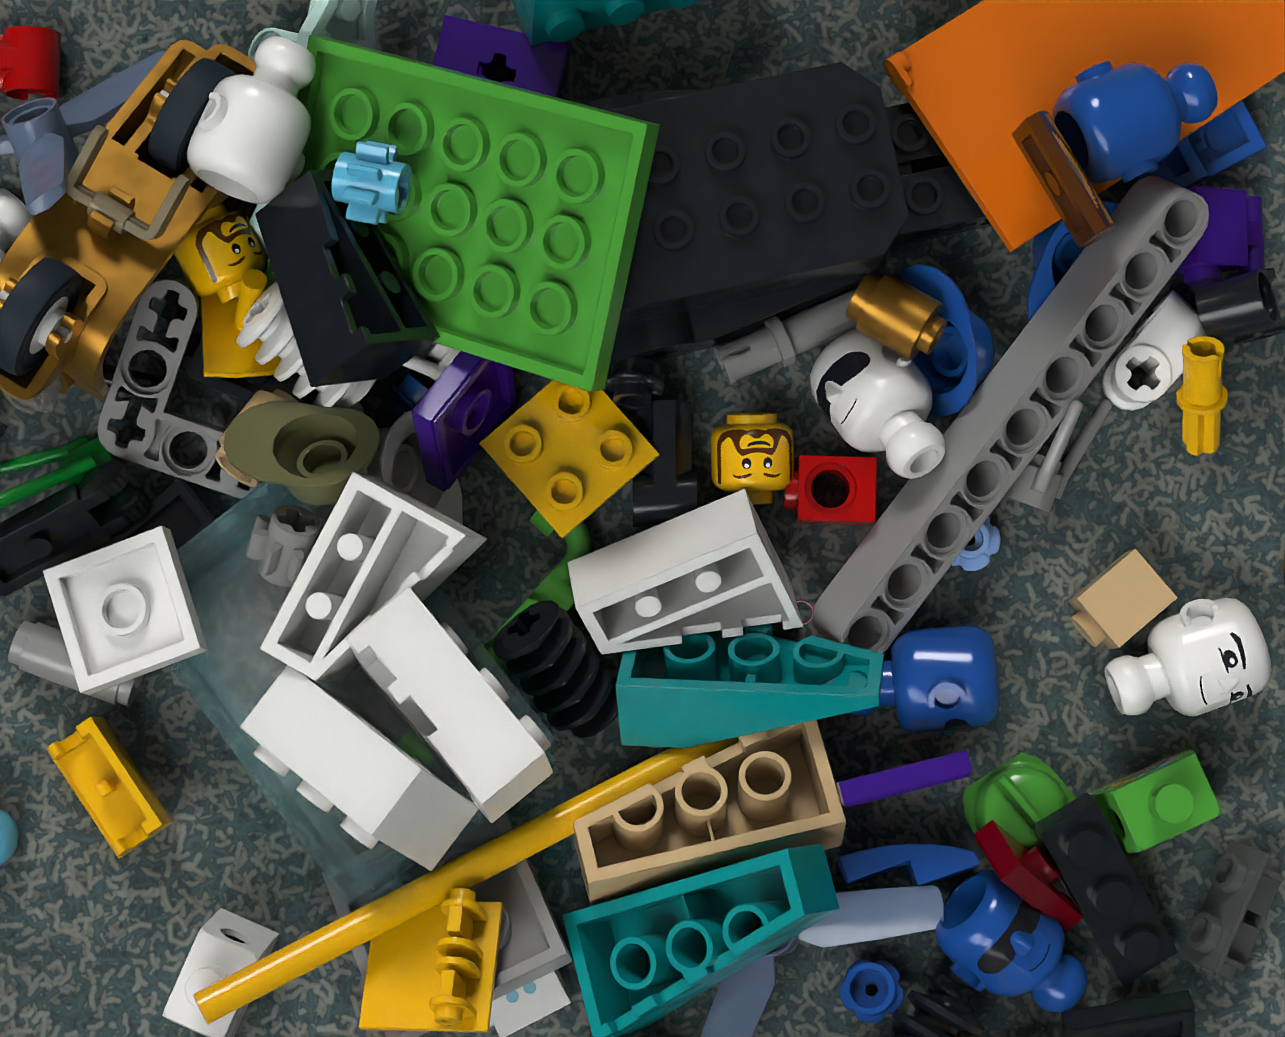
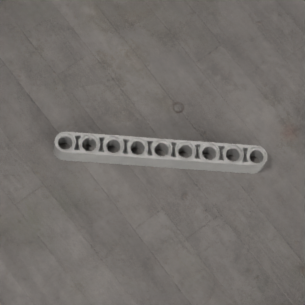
(1012, 415)

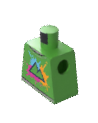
(1158, 801)

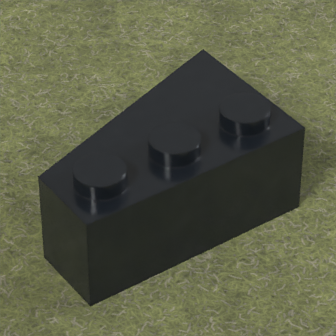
(340, 287)

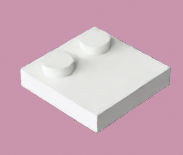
(125, 610)

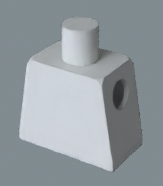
(212, 959)

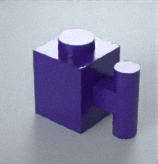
(1230, 240)

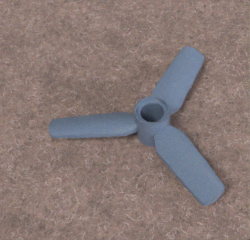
(44, 132)
(861, 918)

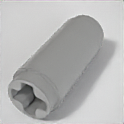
(43, 653)

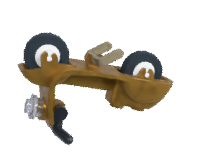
(109, 234)

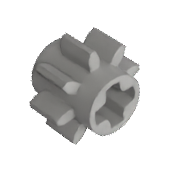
(283, 543)

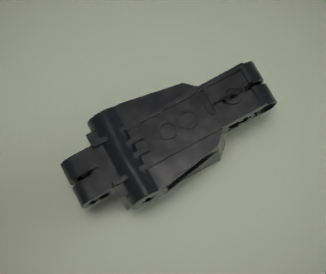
(774, 203)

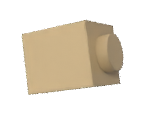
(1120, 601)

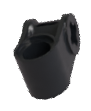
(1240, 308)

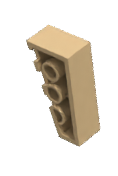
(715, 812)

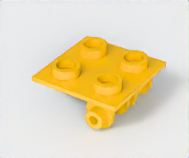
(568, 452)
(435, 969)

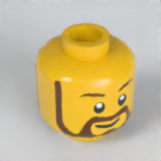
(219, 253)
(752, 455)

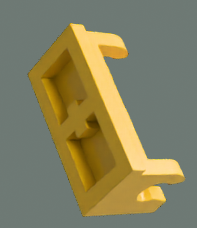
(109, 786)

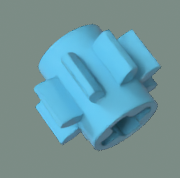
(371, 182)

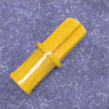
(1202, 394)

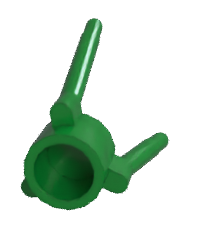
(77, 459)

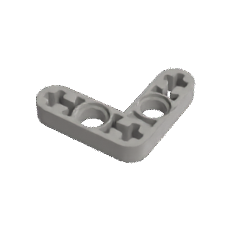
(162, 423)

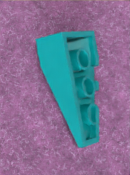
(739, 686)

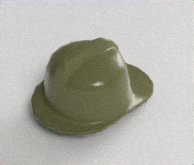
(302, 447)

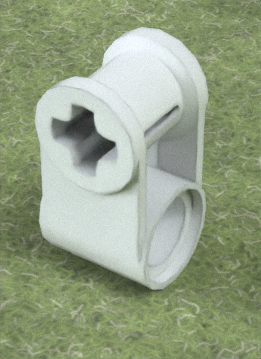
(1156, 350)

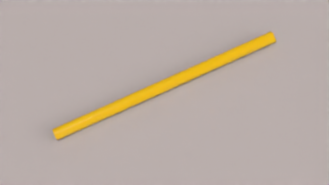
(435, 886)

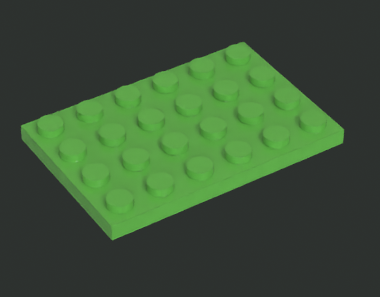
(512, 209)

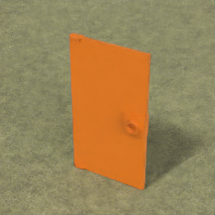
(1016, 57)

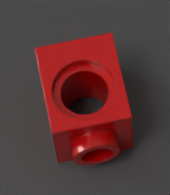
(859, 481)

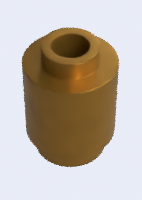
(896, 315)

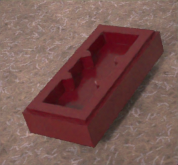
(1028, 874)

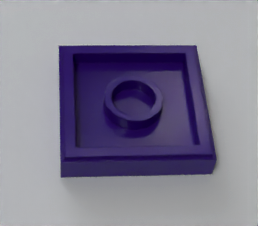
(459, 413)
(904, 779)

